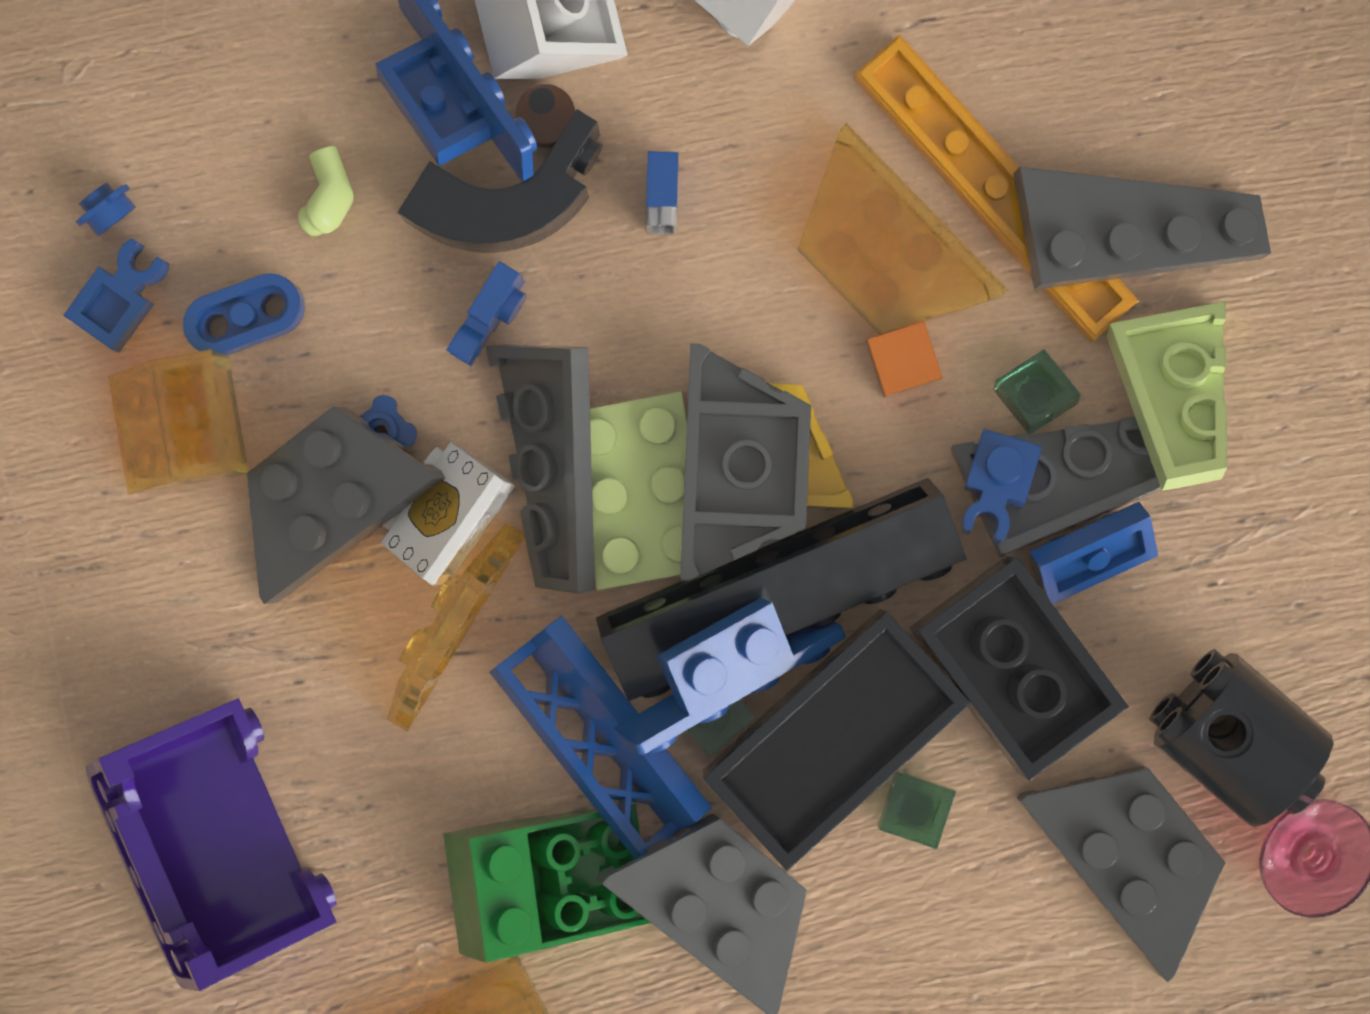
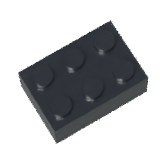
(1019, 667)

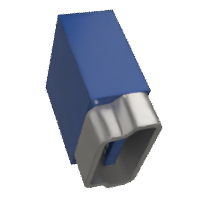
(662, 192)

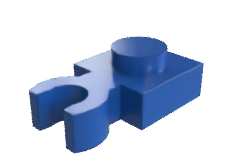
(496, 302)
(112, 304)
(1001, 475)

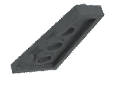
(1075, 480)

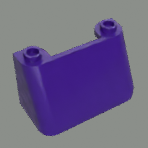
(208, 846)

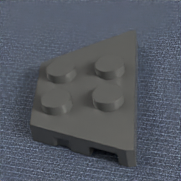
(740, 464)
(326, 496)
(1134, 856)
(719, 905)

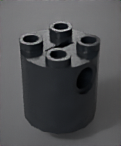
(1256, 758)

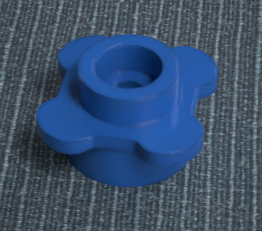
(105, 207)
(385, 413)

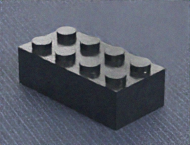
(834, 738)

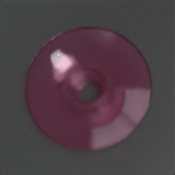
(1333, 873)

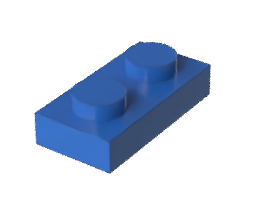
(1094, 553)

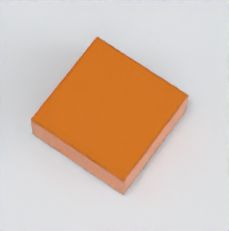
(904, 359)

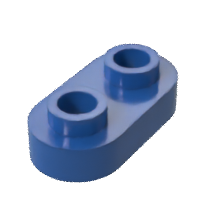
(246, 314)

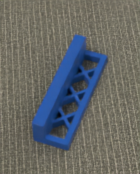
(602, 708)

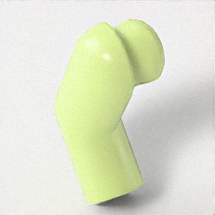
(331, 198)

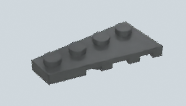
(1124, 228)
(552, 438)

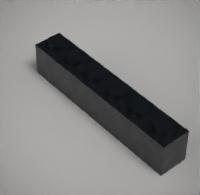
(804, 575)

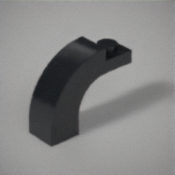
(509, 216)

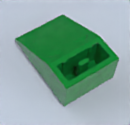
(535, 883)

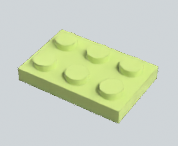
(638, 489)

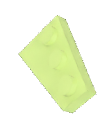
(1176, 390)

